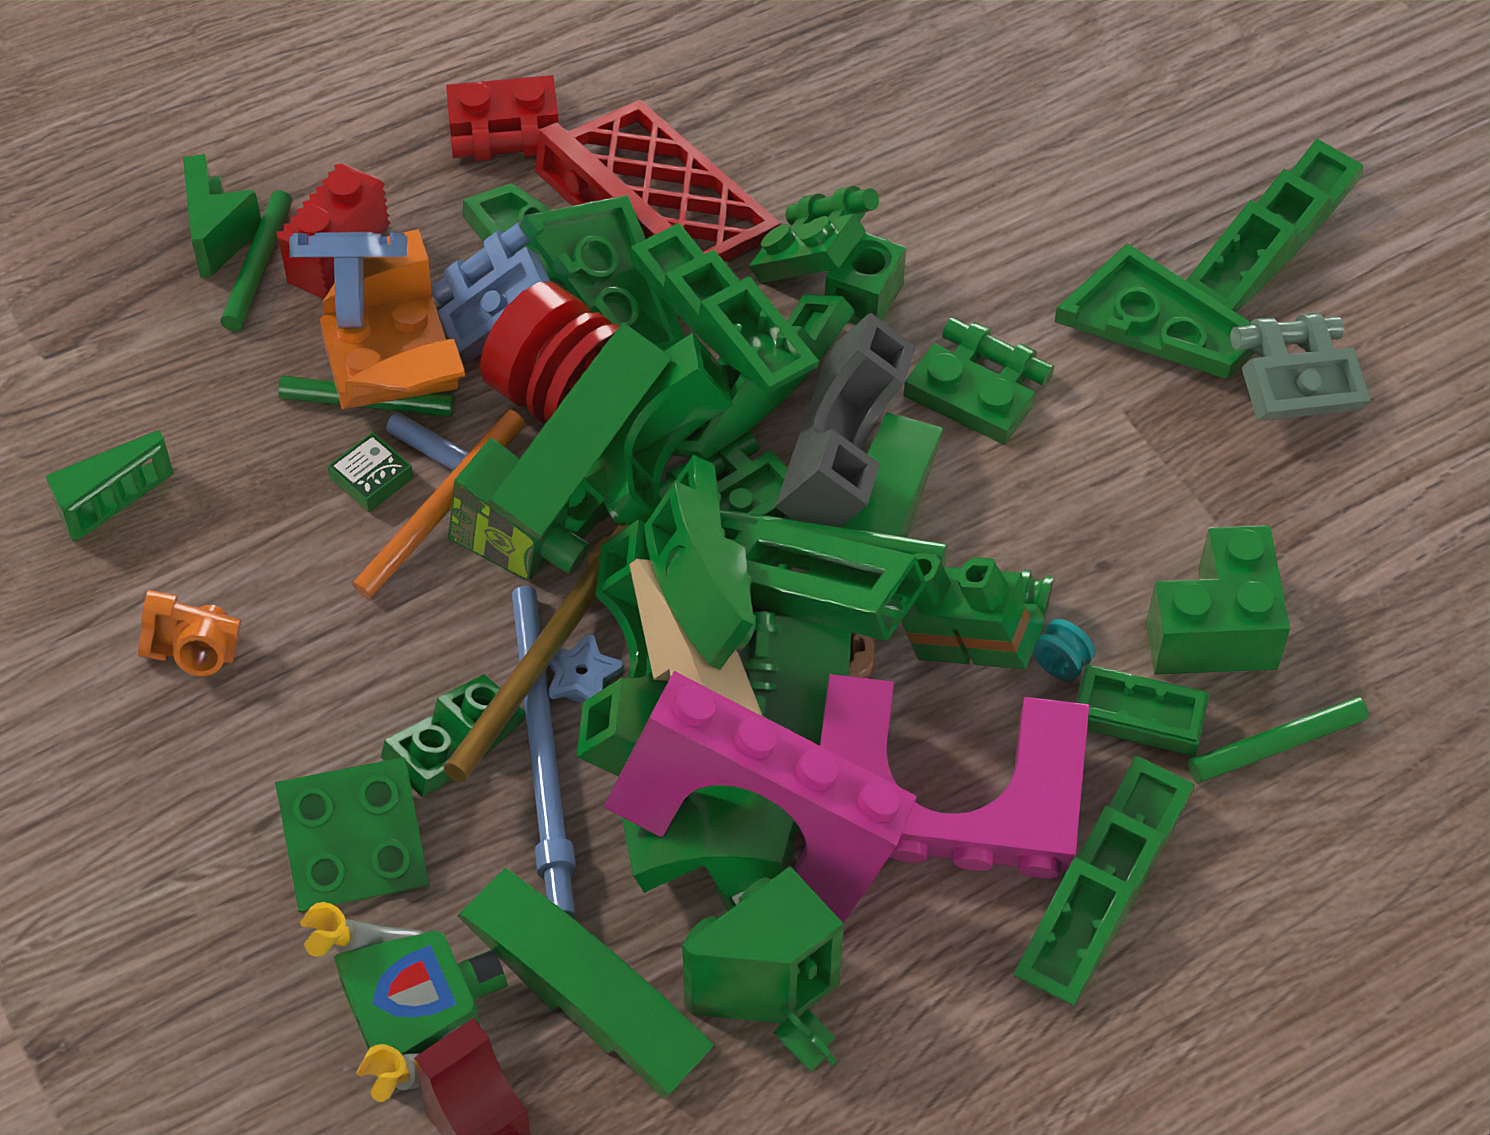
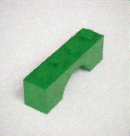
(619, 712)

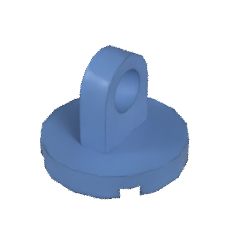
(348, 256)

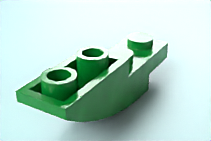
(699, 567)

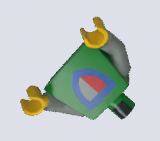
(400, 989)

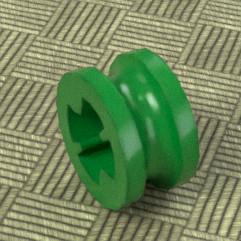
(1037, 590)

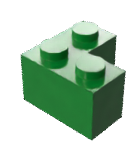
(1228, 616)

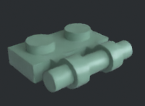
(1300, 383)

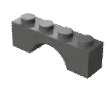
(828, 469)

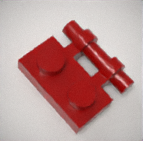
(500, 116)

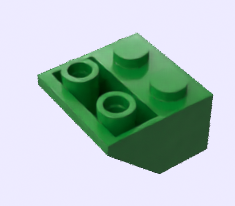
(764, 953)

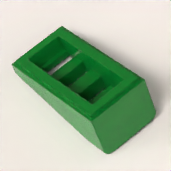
(108, 482)

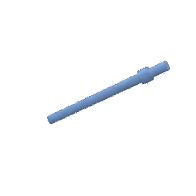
(554, 853)

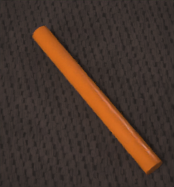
(429, 514)

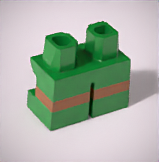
(972, 615)

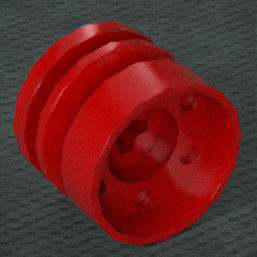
(542, 347)

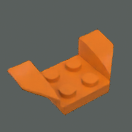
(401, 342)

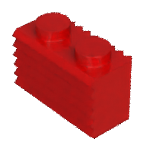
(343, 204)

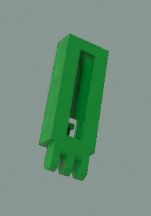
(846, 581)

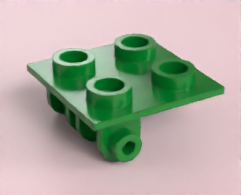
(790, 670)
(352, 833)

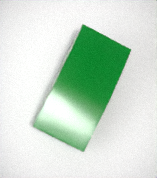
(436, 738)

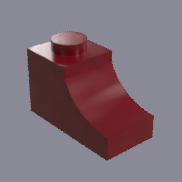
(467, 1088)

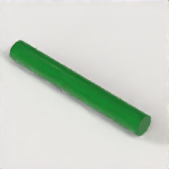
(256, 261)
(325, 392)
(1277, 739)

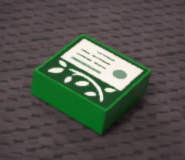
(370, 471)

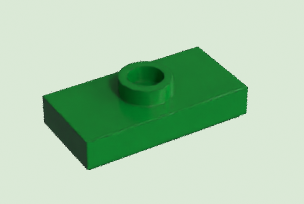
(1143, 709)

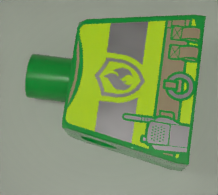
(494, 536)

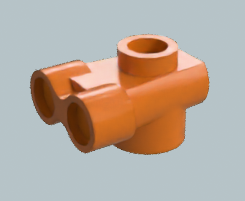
(194, 635)

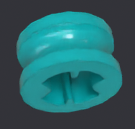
(1063, 650)

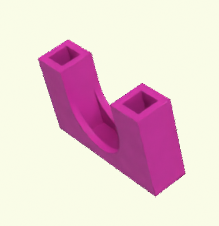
(709, 740)
(1024, 827)

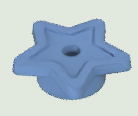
(580, 687)

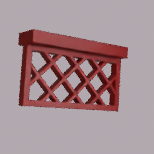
(591, 177)

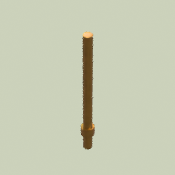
(527, 671)

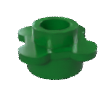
(806, 1038)

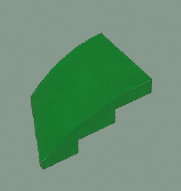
(720, 827)

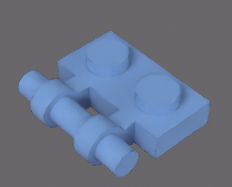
(481, 302)

